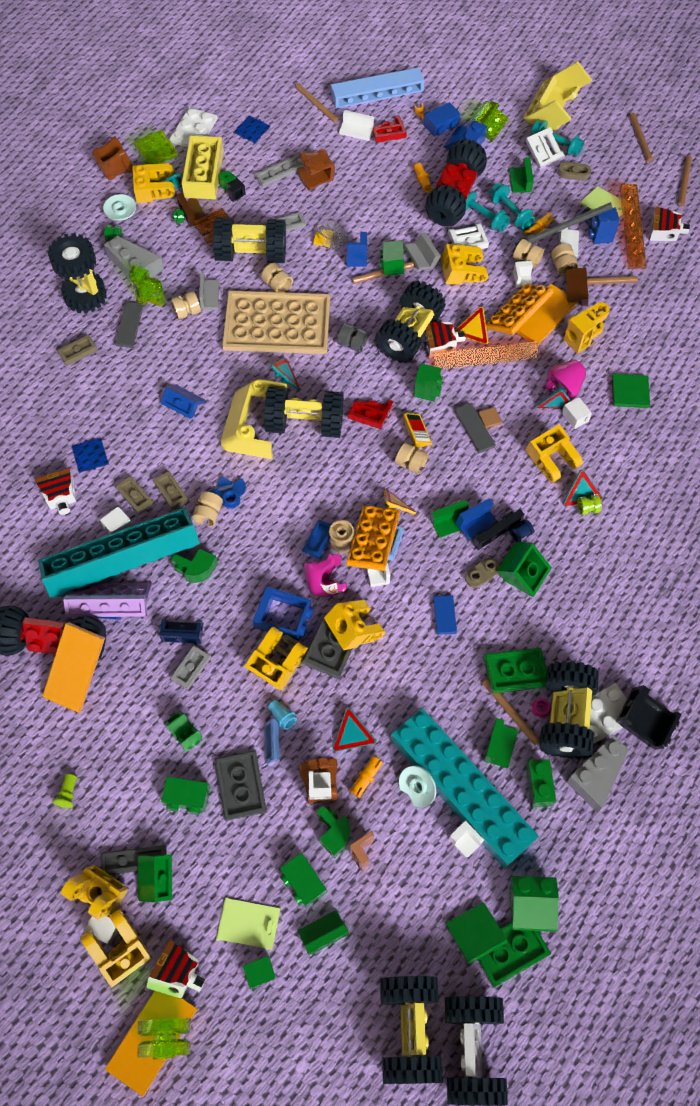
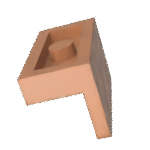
(358, 853)

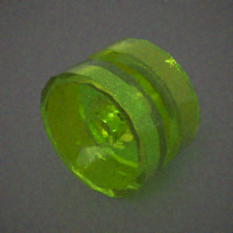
(164, 1038)

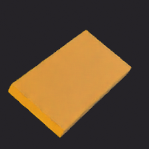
(519, 308)
(547, 317)
(373, 538)
(73, 667)
(141, 1072)

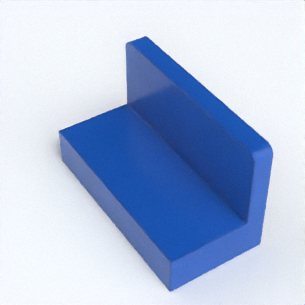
(357, 252)
(181, 400)
(476, 519)

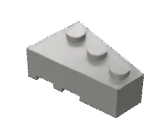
(127, 254)
(599, 772)

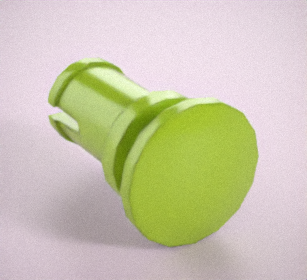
(66, 791)

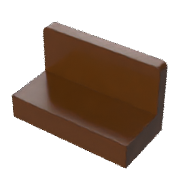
(191, 209)
(577, 285)

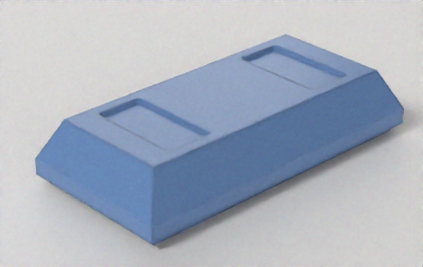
(271, 734)

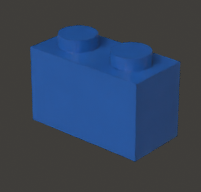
(441, 119)
(604, 226)

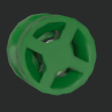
(112, 232)

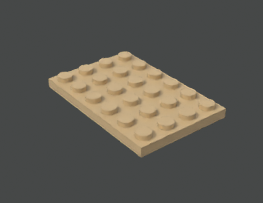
(277, 322)

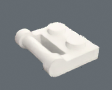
(541, 150)
(469, 236)

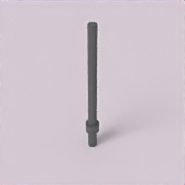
(535, 237)

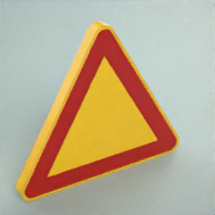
(475, 327)
(394, 502)

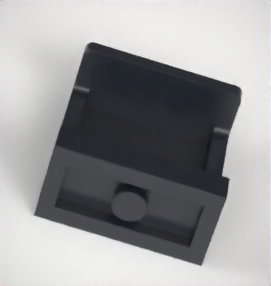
(648, 719)

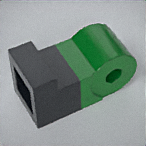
(232, 184)

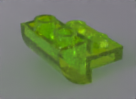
(491, 117)
(155, 148)
(146, 288)

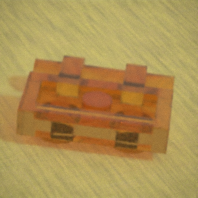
(206, 224)

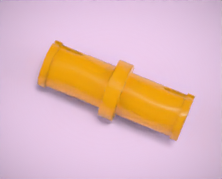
(423, 177)
(539, 225)
(366, 776)

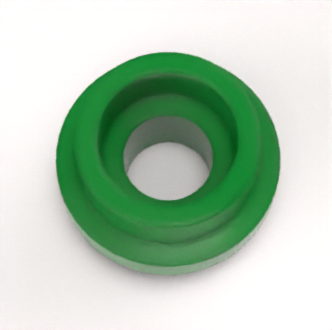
(178, 216)

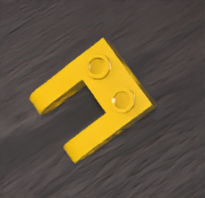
(146, 189)
(454, 264)
(583, 328)
(548, 443)
(349, 628)
(267, 669)
(85, 887)
(121, 959)

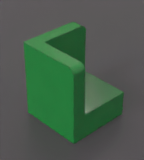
(259, 972)

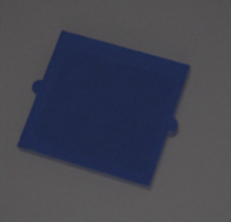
(252, 129)
(90, 455)

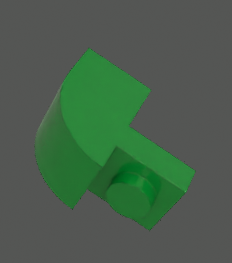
(198, 569)
(183, 731)
(339, 833)

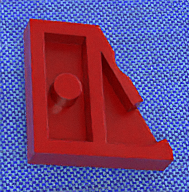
(390, 131)
(370, 413)

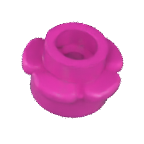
(541, 703)

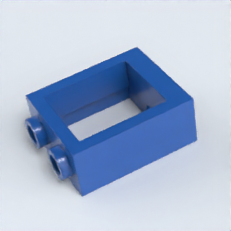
(273, 594)

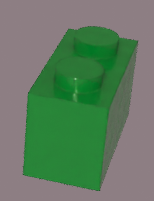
(392, 258)
(428, 382)
(540, 783)
(185, 795)
(303, 880)

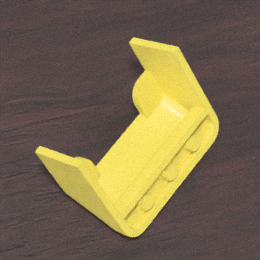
(553, 95)
(239, 436)

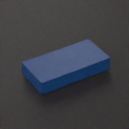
(317, 540)
(445, 615)

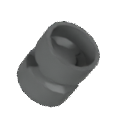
(351, 337)

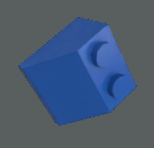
(472, 130)

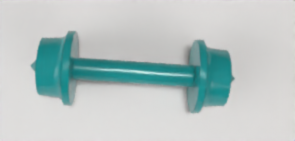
(575, 146)
(524, 219)
(499, 221)

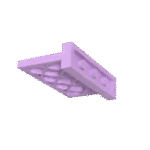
(106, 605)

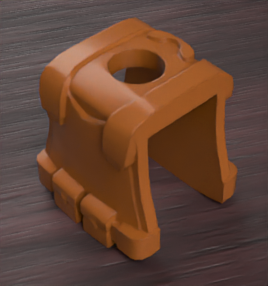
(112, 159)
(316, 169)
(317, 766)

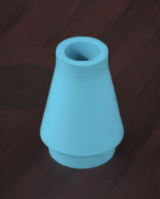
(284, 716)

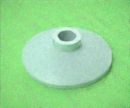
(119, 207)
(418, 785)

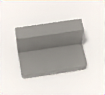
(423, 252)
(209, 293)

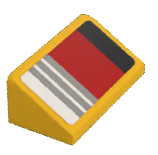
(416, 430)

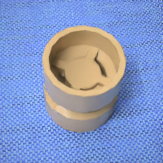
(527, 252)
(564, 258)
(276, 278)
(185, 305)
(411, 458)
(207, 507)
(341, 536)

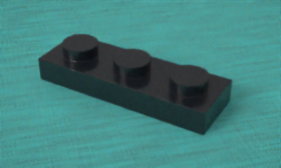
(498, 528)

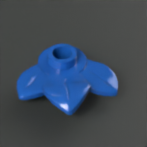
(228, 490)

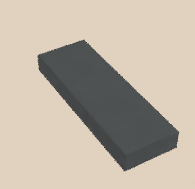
(129, 325)
(475, 428)
(127, 860)

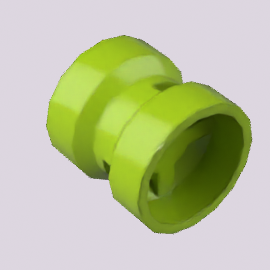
(590, 504)

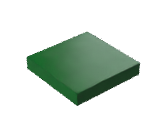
(630, 390)
(476, 933)

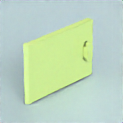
(601, 197)
(248, 923)

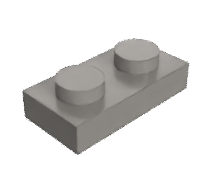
(190, 668)

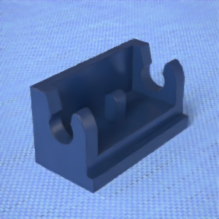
(181, 632)

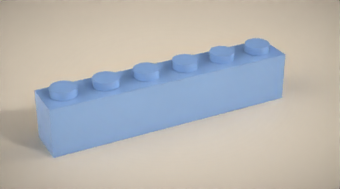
(377, 87)

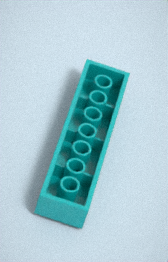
(117, 552)
(464, 788)

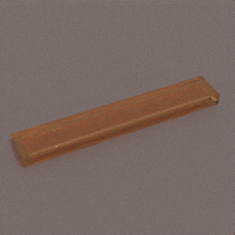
(633, 226)
(486, 355)

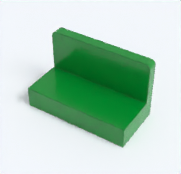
(522, 177)
(445, 518)
(501, 744)
(155, 878)
(323, 932)

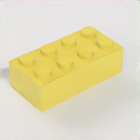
(202, 167)

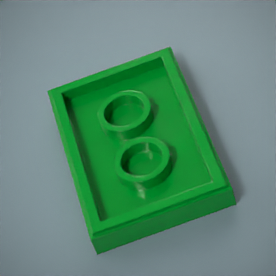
(515, 670)
(520, 953)

